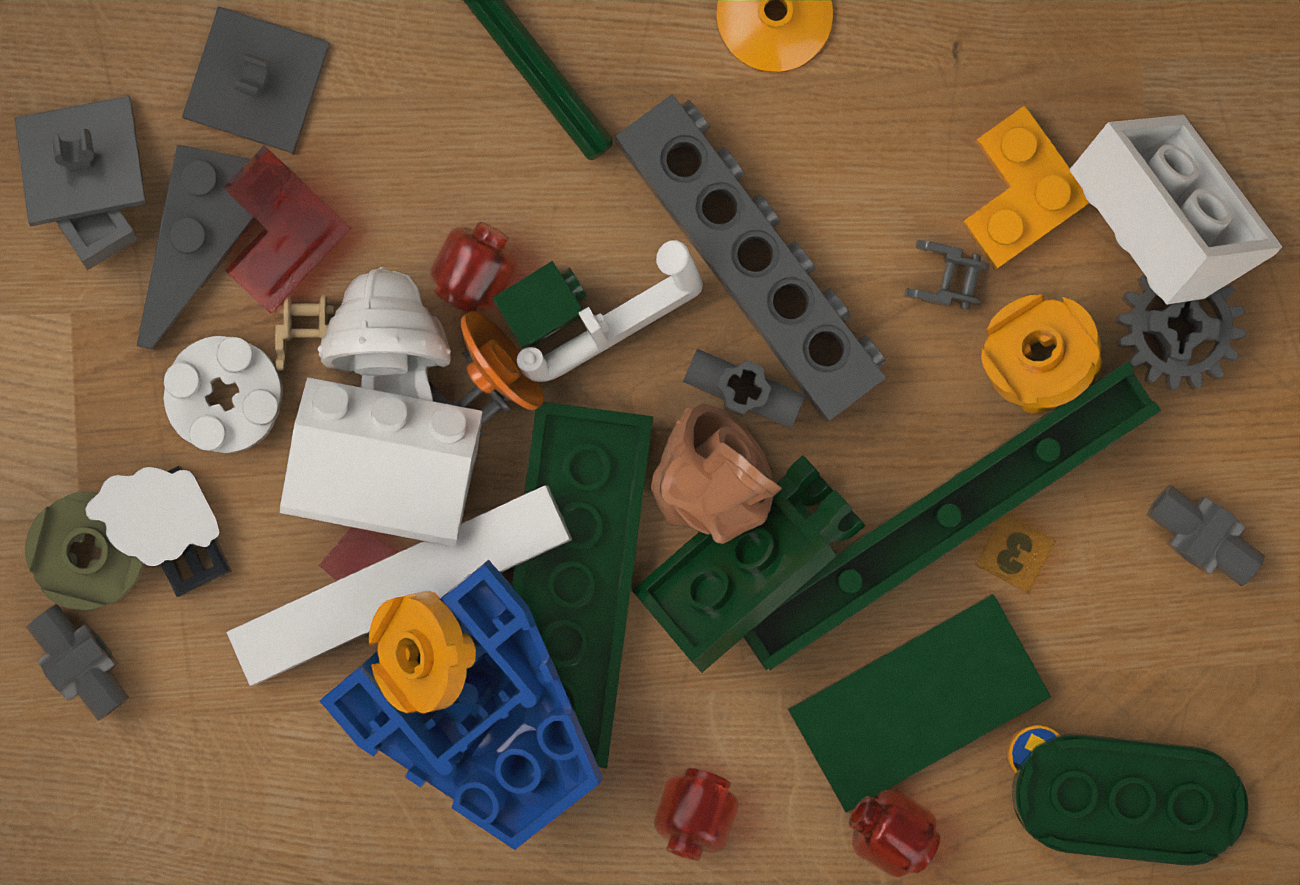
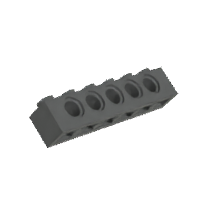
(676, 126)

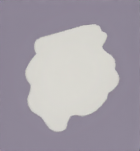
(154, 514)

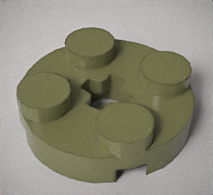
(58, 569)

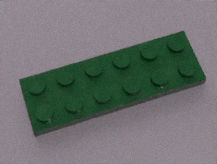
(584, 586)

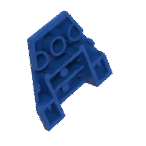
(510, 738)

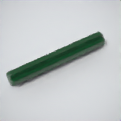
(542, 76)

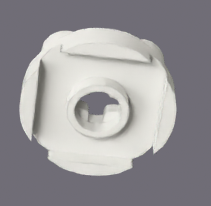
(191, 381)

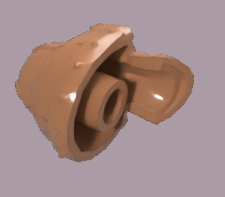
(713, 475)

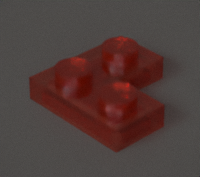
(296, 231)

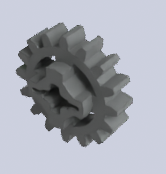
(1178, 353)

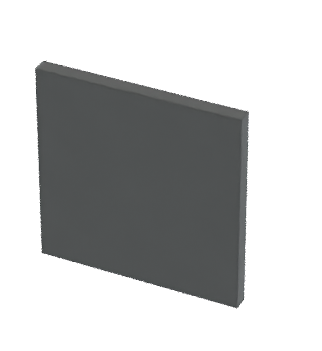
(256, 80)
(80, 161)

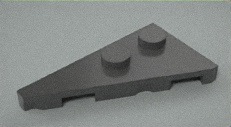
(194, 235)

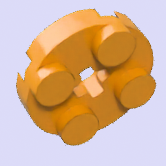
(1048, 382)
(425, 626)

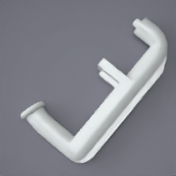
(607, 330)

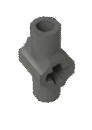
(774, 402)
(1206, 535)
(77, 662)

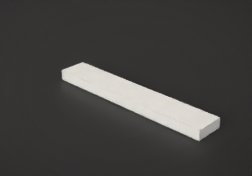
(347, 606)

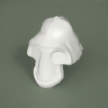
(386, 335)

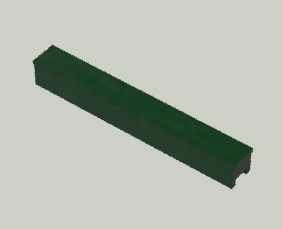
(954, 512)

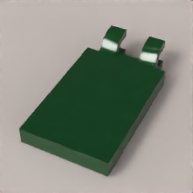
(719, 592)

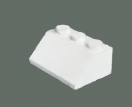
(1173, 206)
(381, 461)

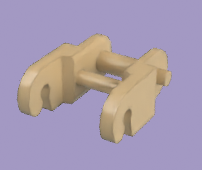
(285, 332)

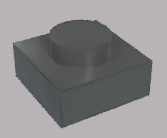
(97, 236)

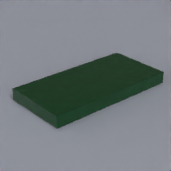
(919, 702)

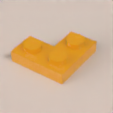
(1038, 192)

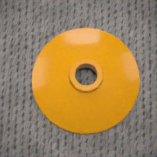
(770, 43)

